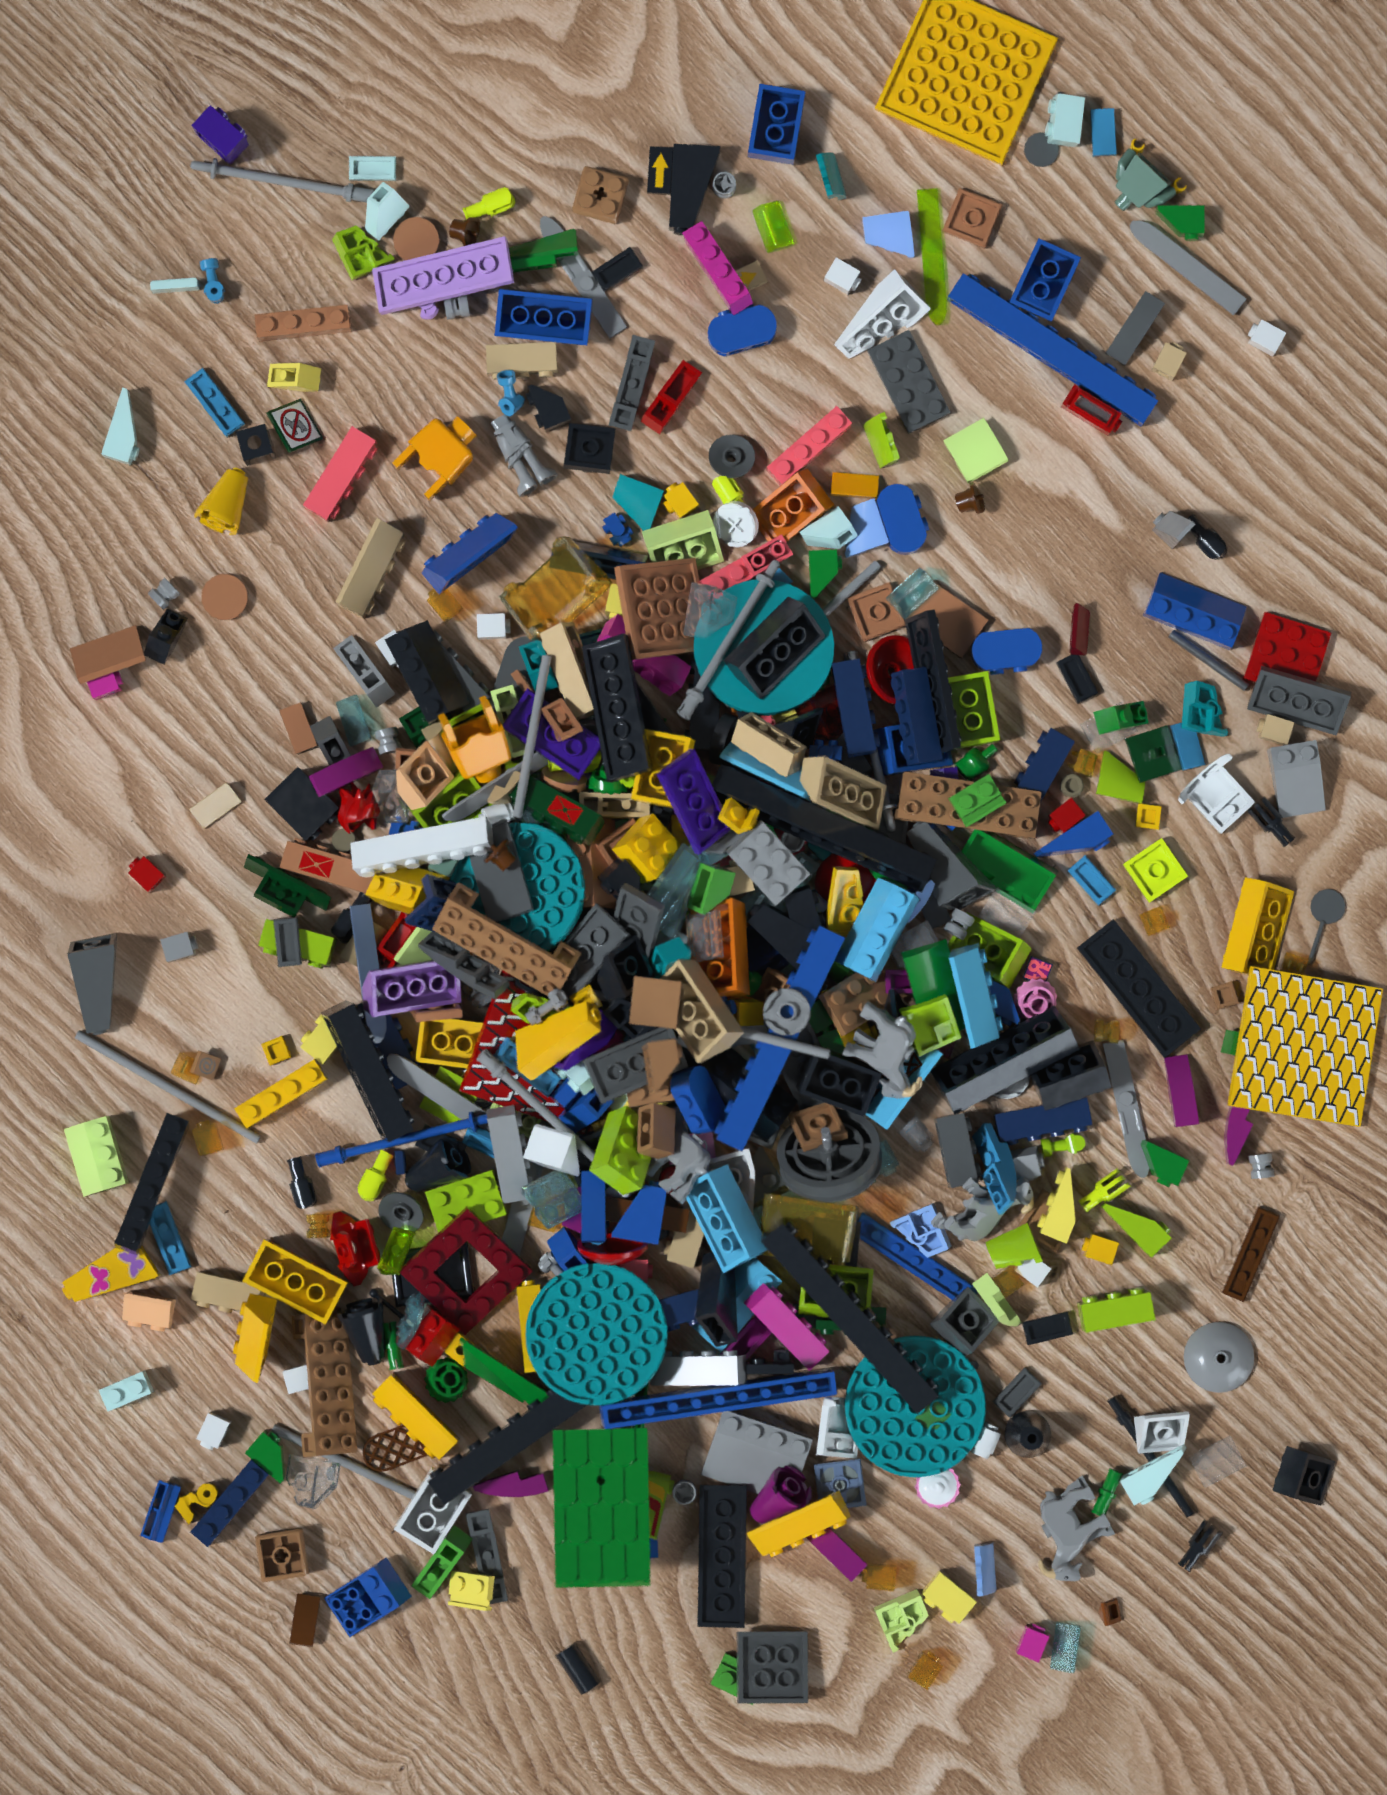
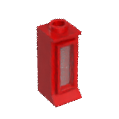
(1092, 410)

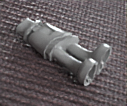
(516, 445)

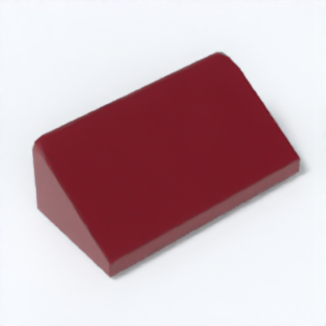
(1079, 630)

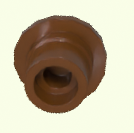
(465, 231)
(970, 500)
(501, 855)

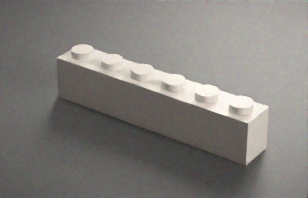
(422, 847)

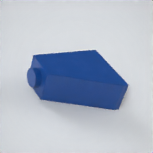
(644, 1216)

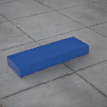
(592, 1208)

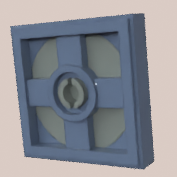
(841, 1476)

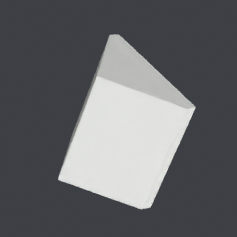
(553, 1150)
(1161, 1431)

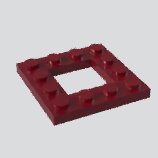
(468, 1312)

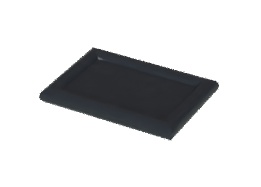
(454, 1271)

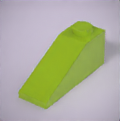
(1145, 1232)

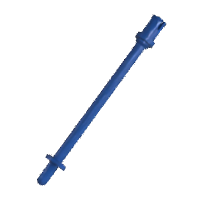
(340, 1154)

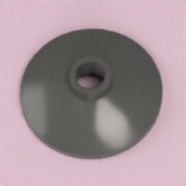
(731, 447)
(392, 1214)

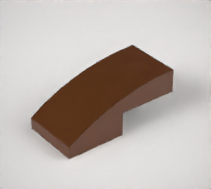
(305, 1620)

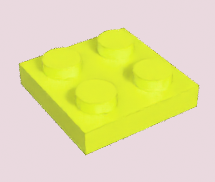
(1155, 870)

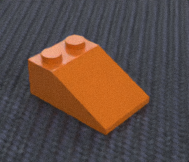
(792, 507)

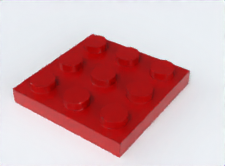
(1287, 648)

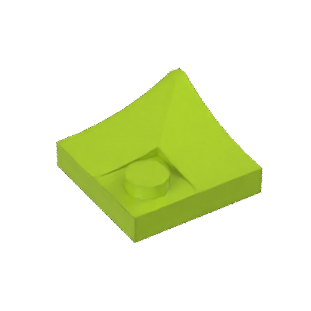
(932, 1024)

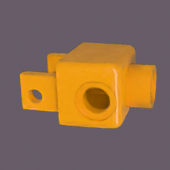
(441, 450)
(477, 745)

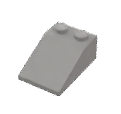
(1297, 778)

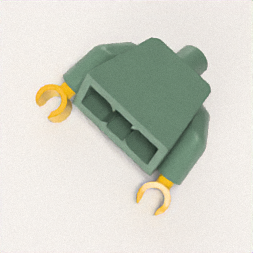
(1142, 181)

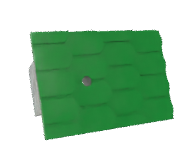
(601, 1508)

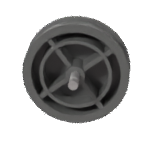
(834, 1168)

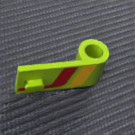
(659, 1487)

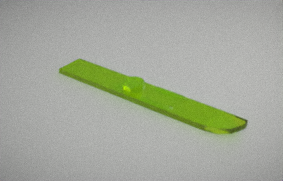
(932, 254)

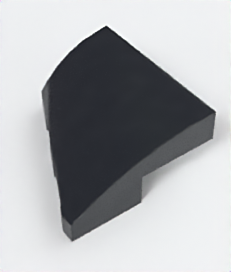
(619, 1014)

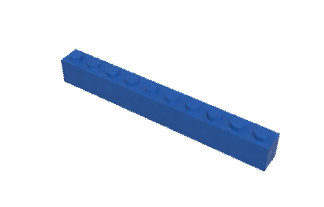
(1052, 349)
(770, 1059)
(719, 1398)

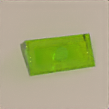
(772, 226)
(395, 1251)

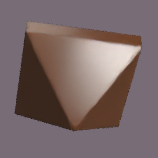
(1109, 1612)

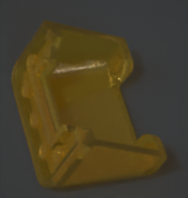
(556, 589)
(826, 1225)

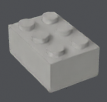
(768, 862)

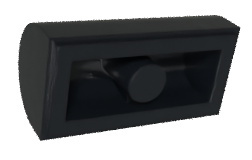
(578, 1668)

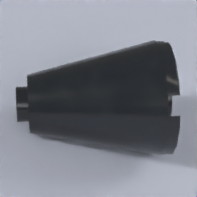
(439, 1166)
(365, 1328)
(1020, 1427)

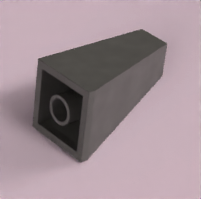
(954, 875)
(93, 974)

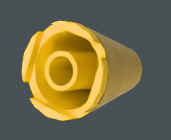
(224, 503)

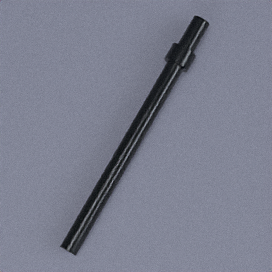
(1124, 1418)

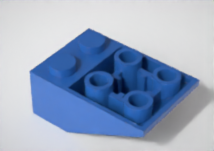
(368, 1597)

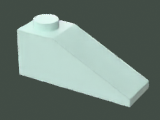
(121, 437)
(1145, 1480)

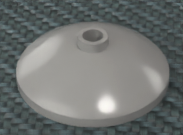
(1202, 1354)

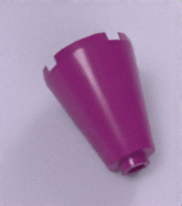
(781, 1495)

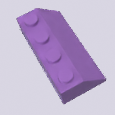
(409, 988)

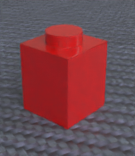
(1065, 816)
(146, 873)

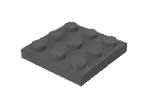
(772, 1667)

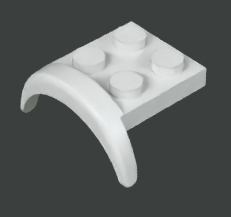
(1217, 795)
(834, 1433)

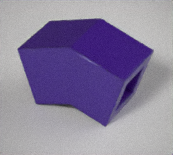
(945, 772)

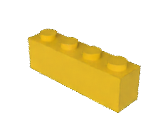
(281, 1093)

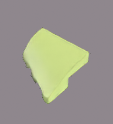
(996, 1301)
(901, 1617)

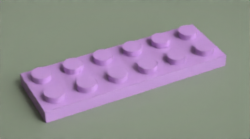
(443, 275)

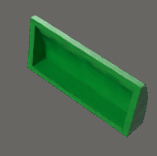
(1009, 867)
(932, 976)

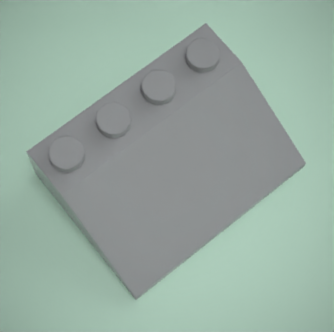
(750, 1450)

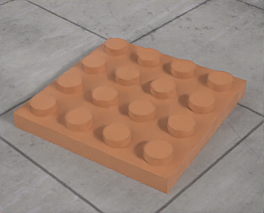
(655, 606)

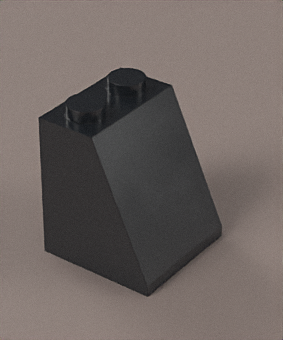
(301, 806)

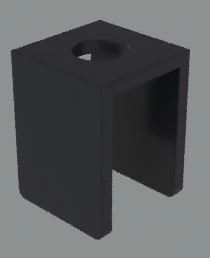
(266, 443)

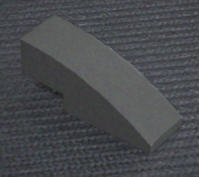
(1135, 328)

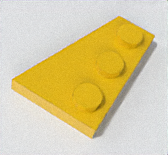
(844, 900)

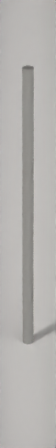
(766, 1038)

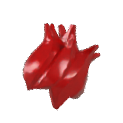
(357, 808)

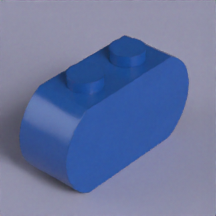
(743, 331)
(902, 519)
(1006, 650)
(698, 1099)

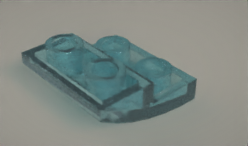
(553, 1198)
(410, 1322)

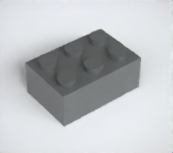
(957, 1149)

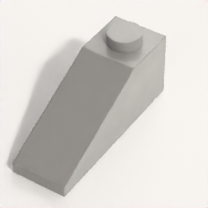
(1172, 527)
(364, 671)

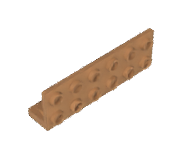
(926, 800)
(501, 946)
(328, 1386)

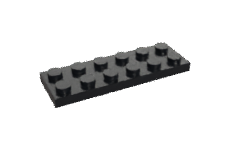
(928, 652)
(617, 708)
(1138, 988)
(722, 1556)

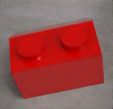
(432, 1336)

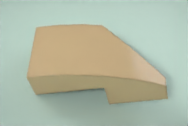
(501, 795)

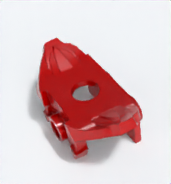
(360, 1233)

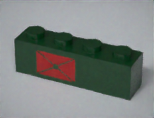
(561, 812)

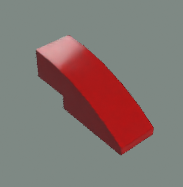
(671, 397)
(393, 942)

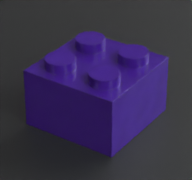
(220, 135)

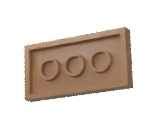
(847, 998)

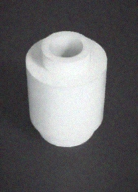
(498, 814)
(987, 1441)

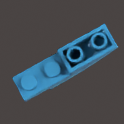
(999, 1165)

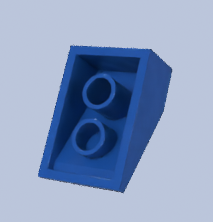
(1045, 279)
(892, 754)
(1088, 834)

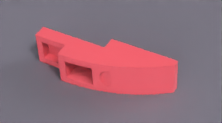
(750, 564)

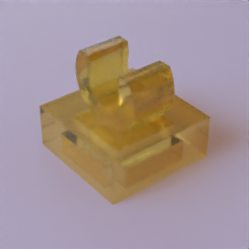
(1085, 762)
(1154, 921)
(1294, 964)

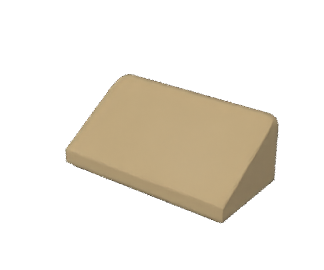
(215, 805)

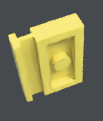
(471, 1590)

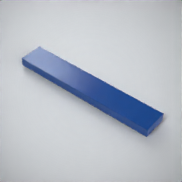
(911, 1258)

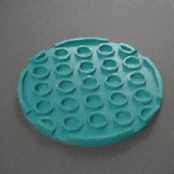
(798, 684)
(553, 881)
(596, 1334)
(887, 1426)

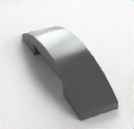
(632, 383)
(487, 1551)

